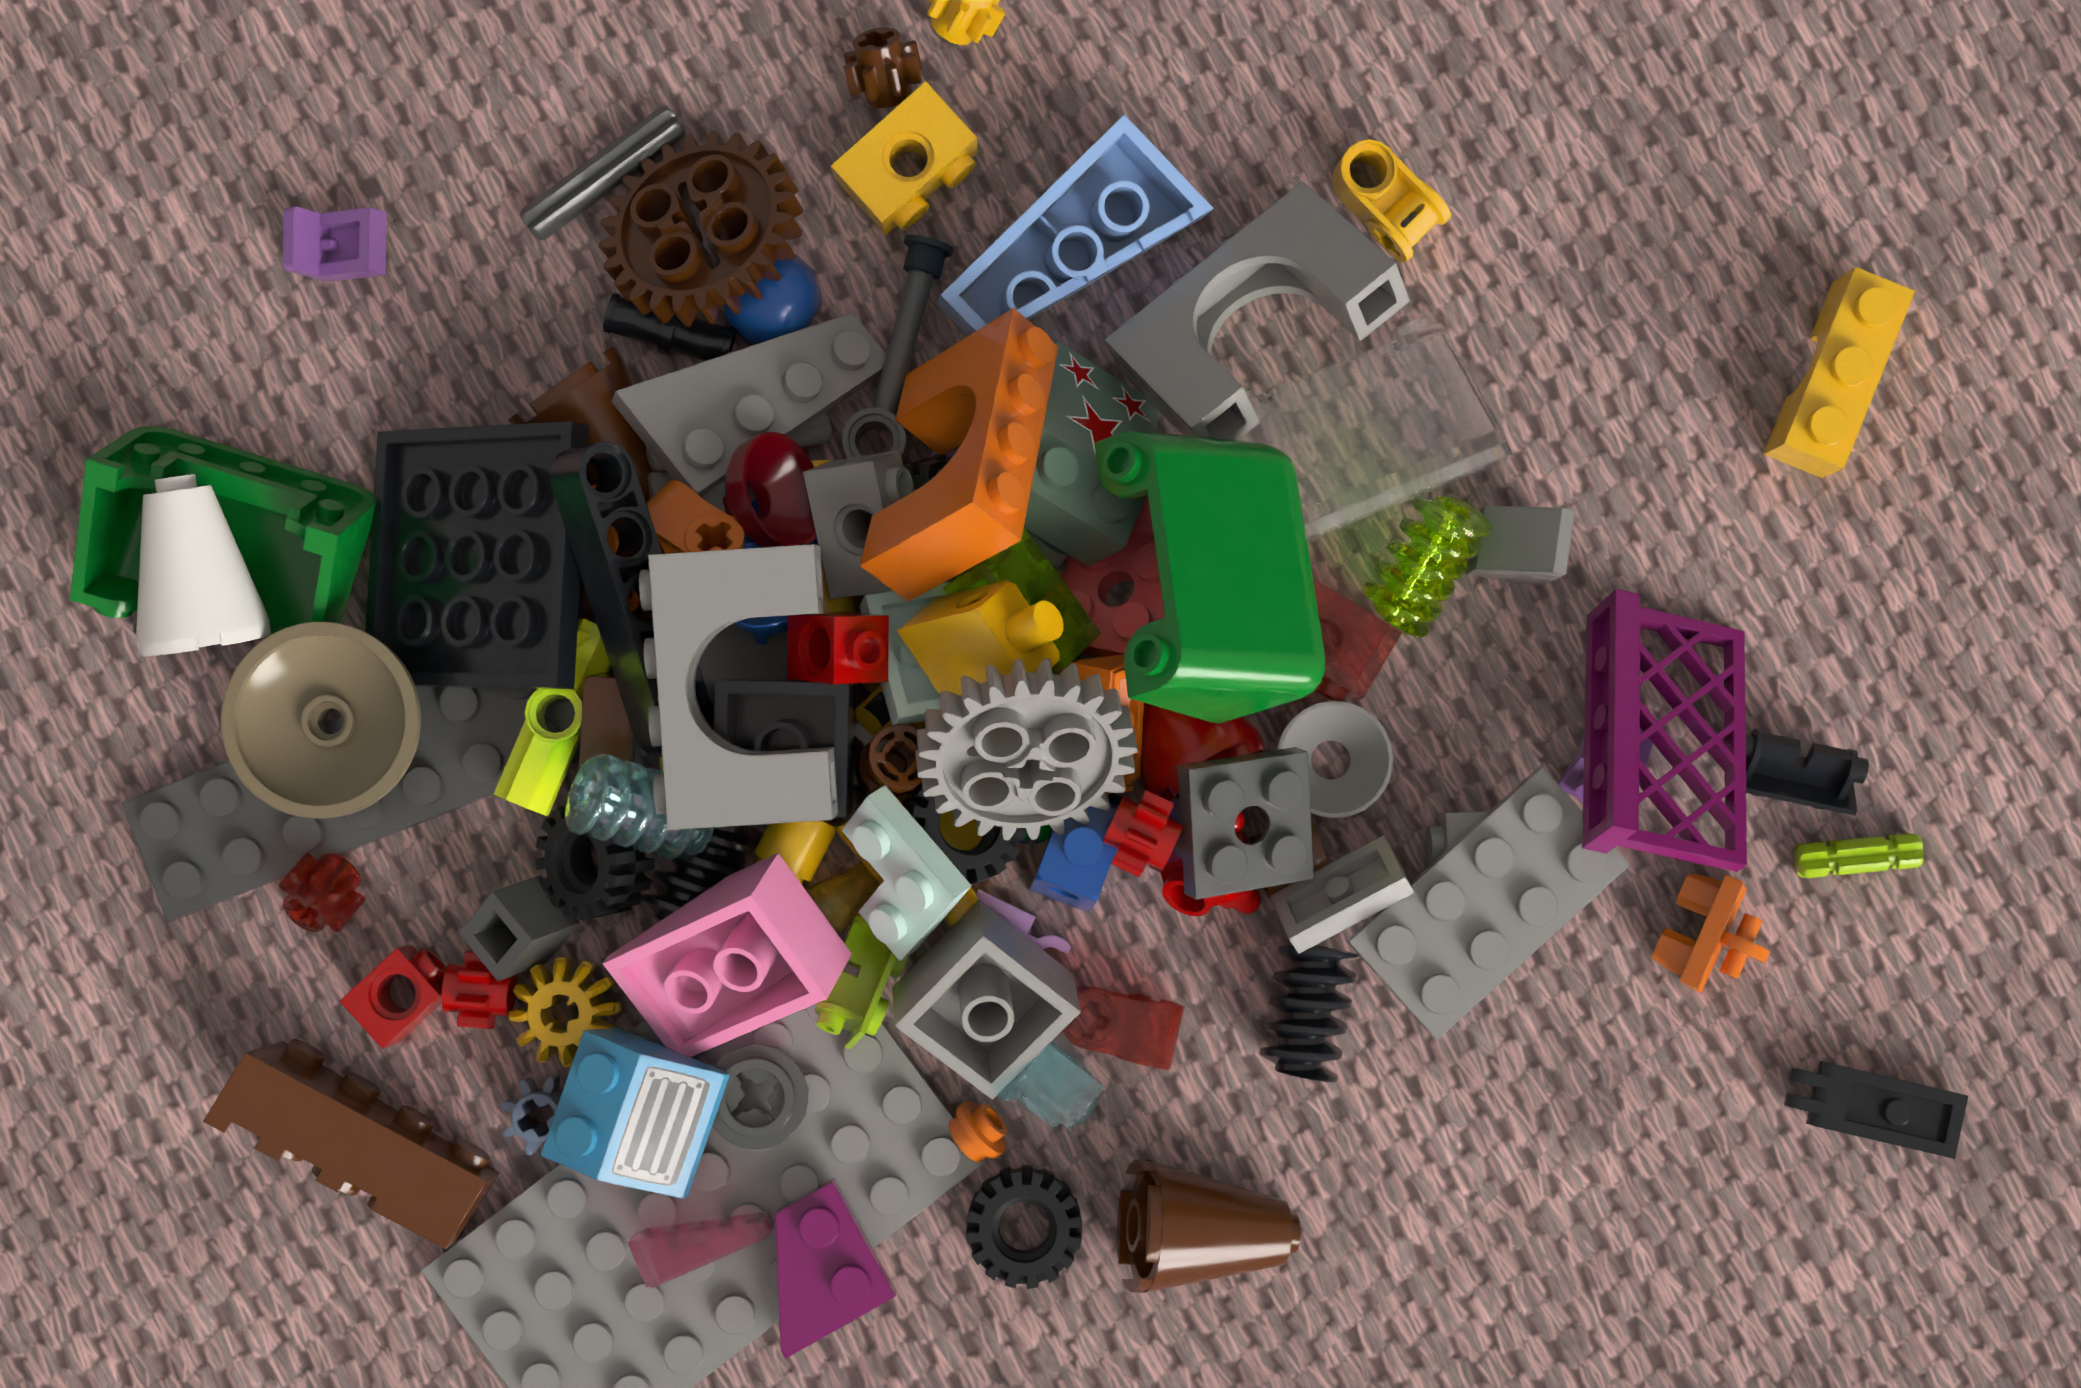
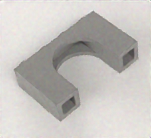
(1289, 248)
(704, 775)

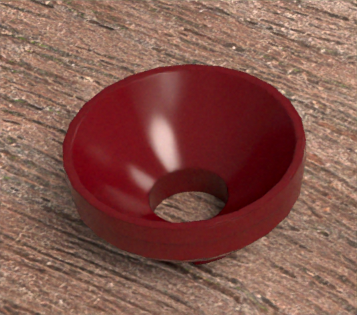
(774, 471)

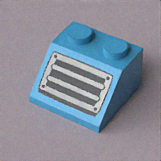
(635, 1113)

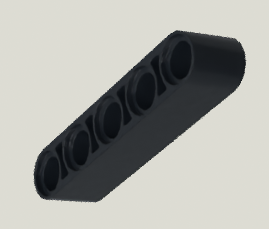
(612, 575)

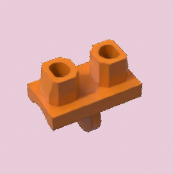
(1719, 905)

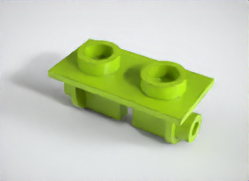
(857, 1000)

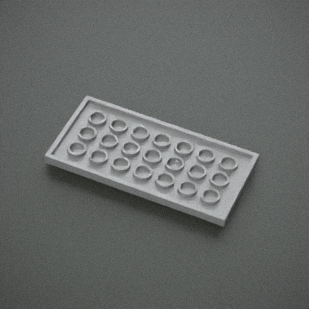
(552, 1272)

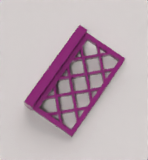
(1614, 735)

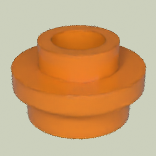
(978, 1131)

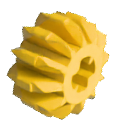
(549, 993)

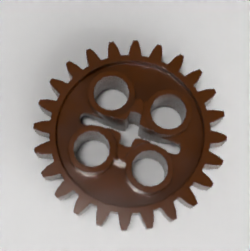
(743, 207)

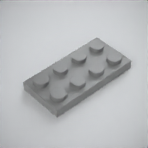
(1486, 904)

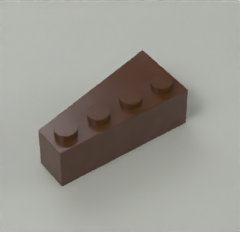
(355, 1139)

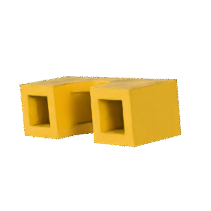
(1851, 352)

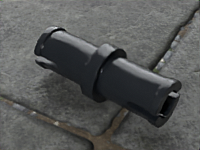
(699, 340)

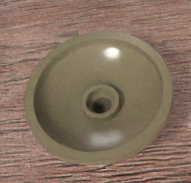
(279, 710)

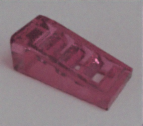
(679, 1248)

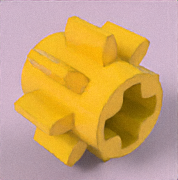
(965, 19)

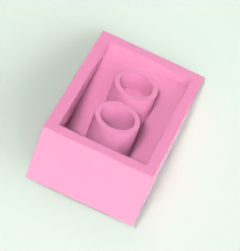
(731, 959)

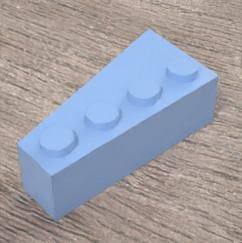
(1086, 225)

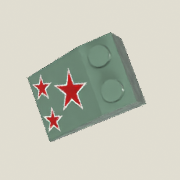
(1066, 492)

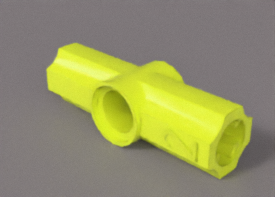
(543, 757)

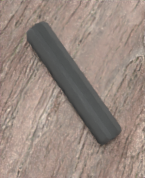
(601, 173)

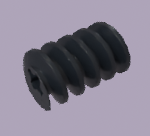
(701, 871)
(1309, 1012)

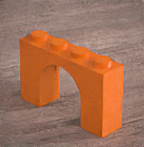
(993, 404)

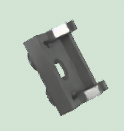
(1207, 808)

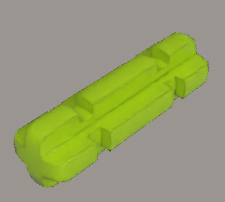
(1858, 855)

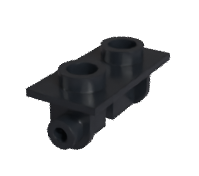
(1818, 780)

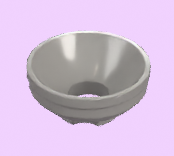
(1367, 750)

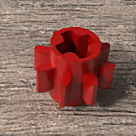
(1142, 833)
(476, 993)

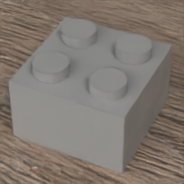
(985, 1000)

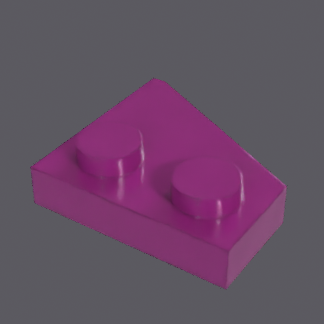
(824, 1268)

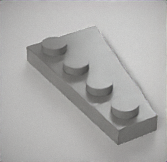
(780, 385)

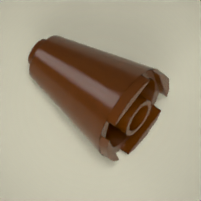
(587, 400)
(1197, 1228)

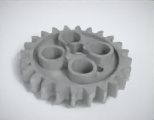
(1025, 749)

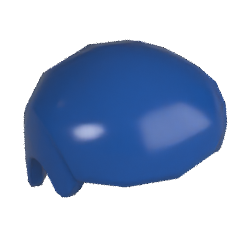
(784, 305)

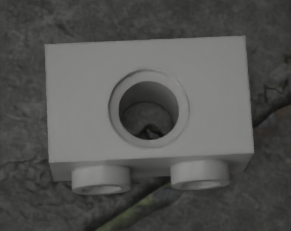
(838, 499)

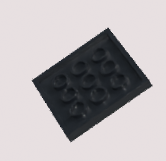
(474, 556)

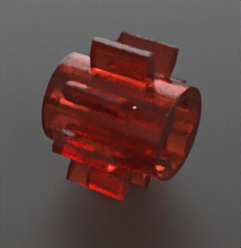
(321, 892)

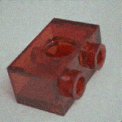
(1360, 649)

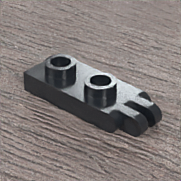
(1881, 1108)

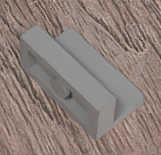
(1342, 894)

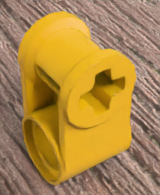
(1390, 202)

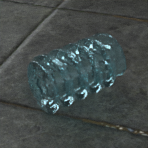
(618, 803)

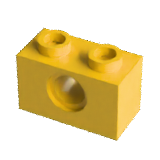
(916, 125)

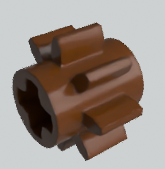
(882, 67)

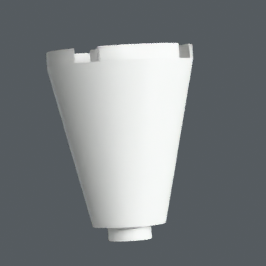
(192, 574)

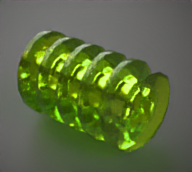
(1426, 563)

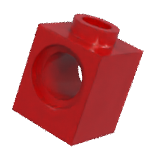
(838, 647)
(372, 1002)

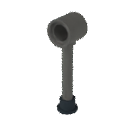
(923, 264)

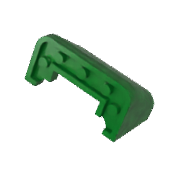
(292, 525)
(1230, 573)

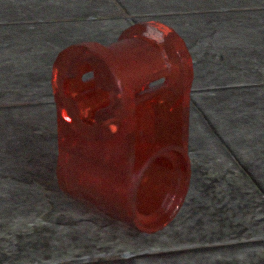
(1131, 1028)

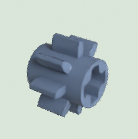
(521, 1110)

